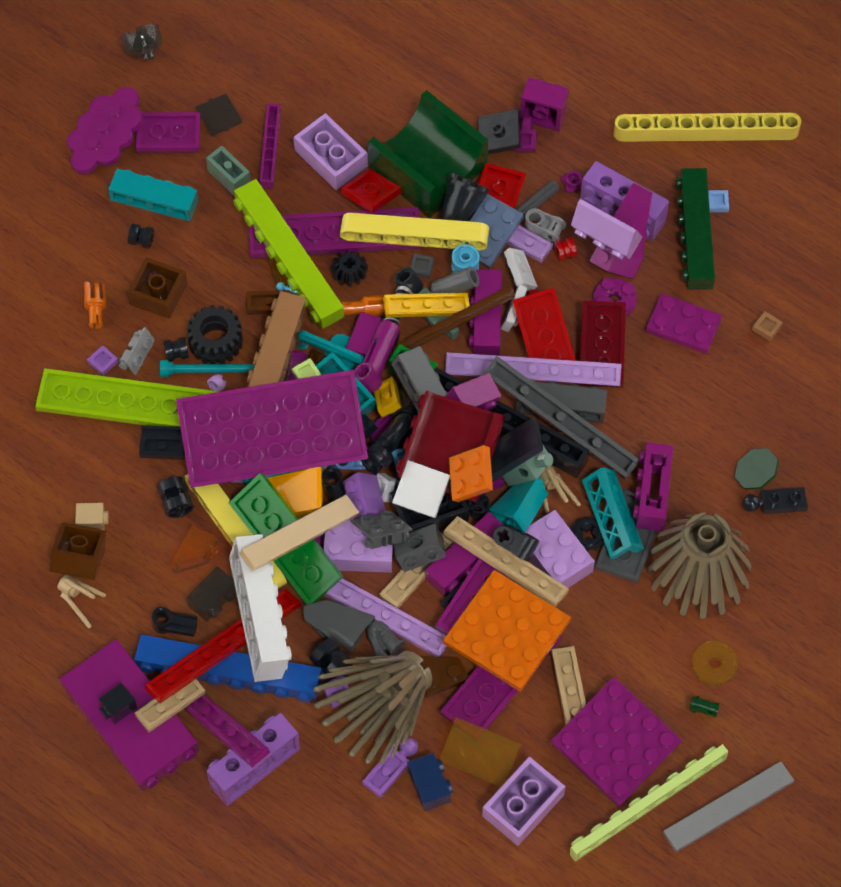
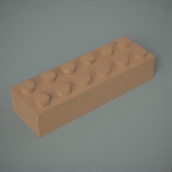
(278, 341)

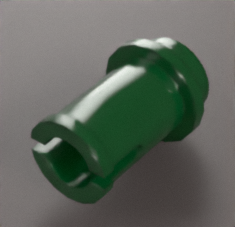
(704, 706)

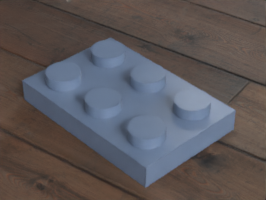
(502, 224)

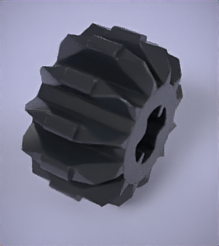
(355, 262)

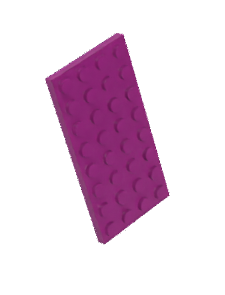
(272, 428)

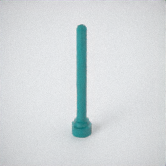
(168, 368)

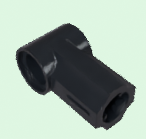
(336, 490)
(176, 624)

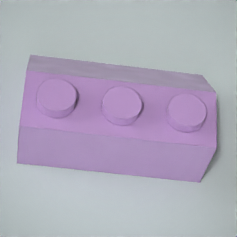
(605, 230)

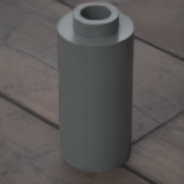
(456, 282)

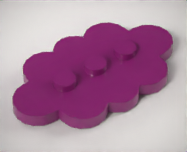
(105, 130)

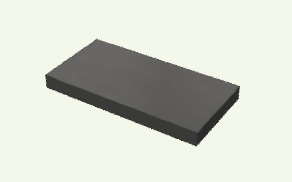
(630, 564)

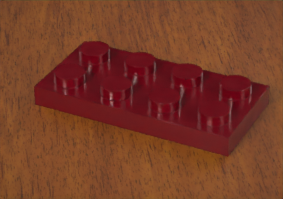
(603, 334)

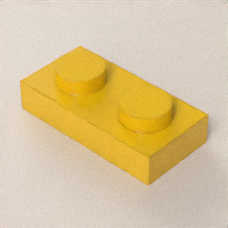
(387, 397)

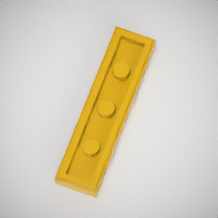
(424, 304)

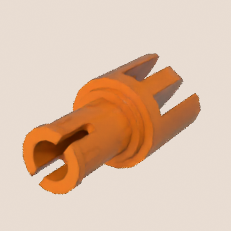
(94, 303)
(369, 304)

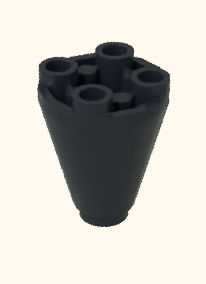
(461, 198)

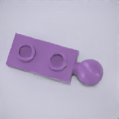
(386, 774)

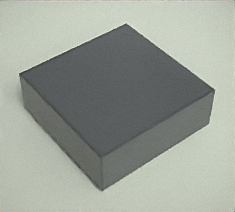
(422, 265)

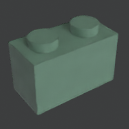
(227, 169)

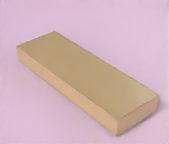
(155, 714)

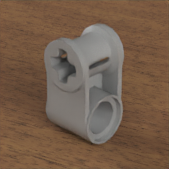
(546, 224)

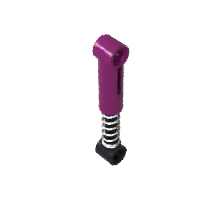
(371, 368)

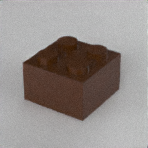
(157, 287)
(78, 551)

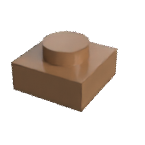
(767, 326)

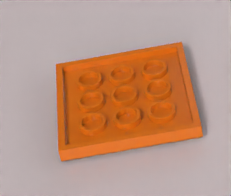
(507, 630)

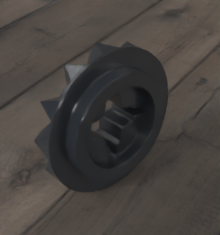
(585, 525)

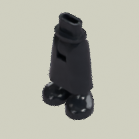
(381, 449)

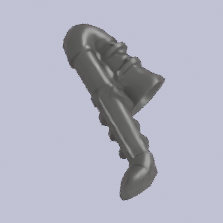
(383, 639)

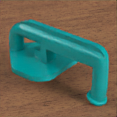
(336, 345)

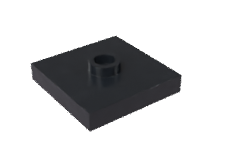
(501, 130)

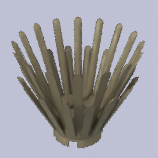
(701, 561)
(396, 682)

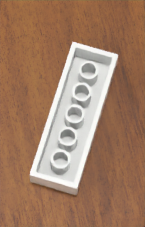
(260, 614)

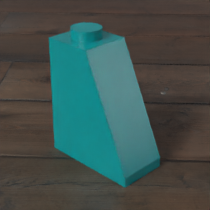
(520, 504)

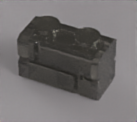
(212, 594)

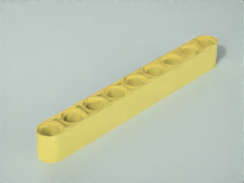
(697, 127)

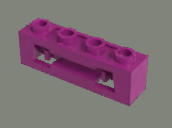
(654, 515)

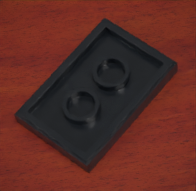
(516, 448)

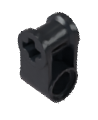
(520, 543)

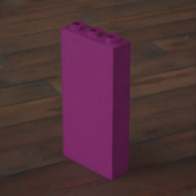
(140, 753)

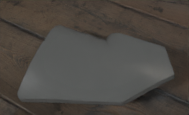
(338, 622)

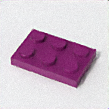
(169, 132)
(684, 323)

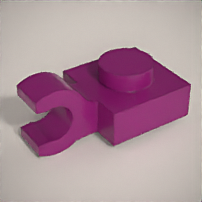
(528, 136)

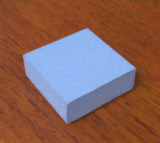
(718, 200)

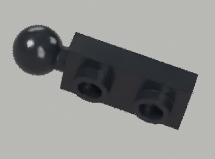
(777, 501)

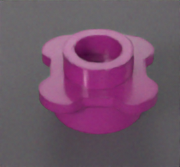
(572, 176)

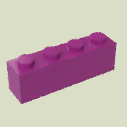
(486, 326)
(451, 570)

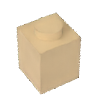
(91, 515)

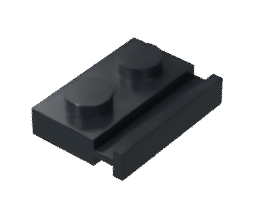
(161, 443)

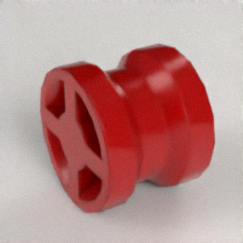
(565, 249)

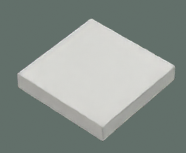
(421, 489)

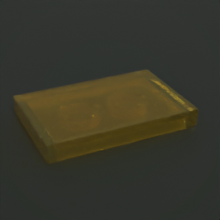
(480, 752)

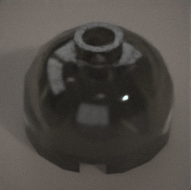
(143, 42)

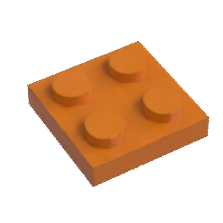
(470, 473)

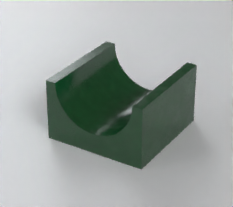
(427, 152)

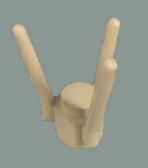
(551, 481)
(72, 587)

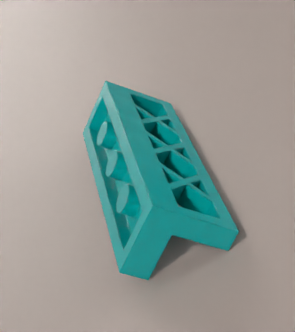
(619, 511)

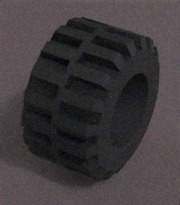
(210, 320)

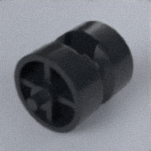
(175, 497)
(328, 656)

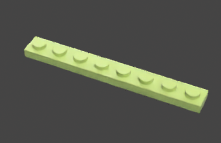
(655, 797)

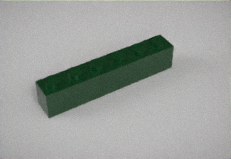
(696, 228)

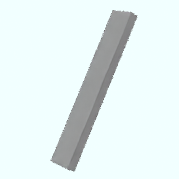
(728, 807)

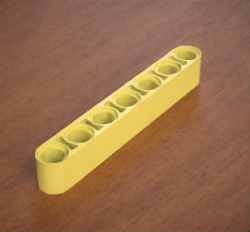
(413, 231)
(226, 519)

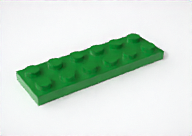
(266, 512)

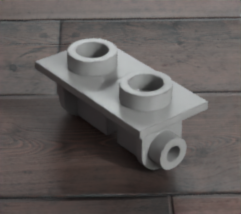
(140, 344)

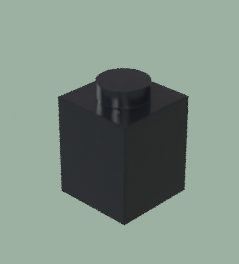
(117, 703)

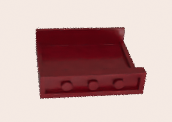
(448, 429)

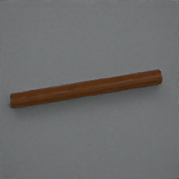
(458, 318)

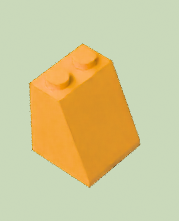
(301, 490)

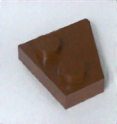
(445, 673)

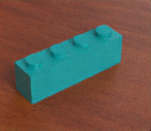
(153, 194)

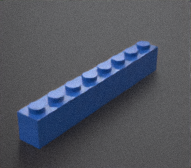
(236, 670)

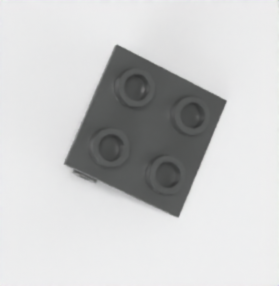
(382, 529)

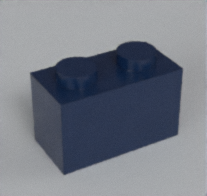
(429, 781)

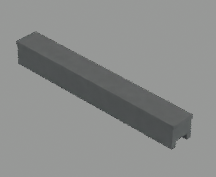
(561, 417)

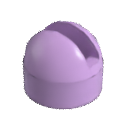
(216, 383)

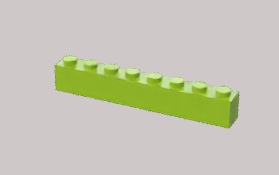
(288, 253)

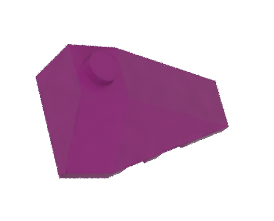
(635, 213)

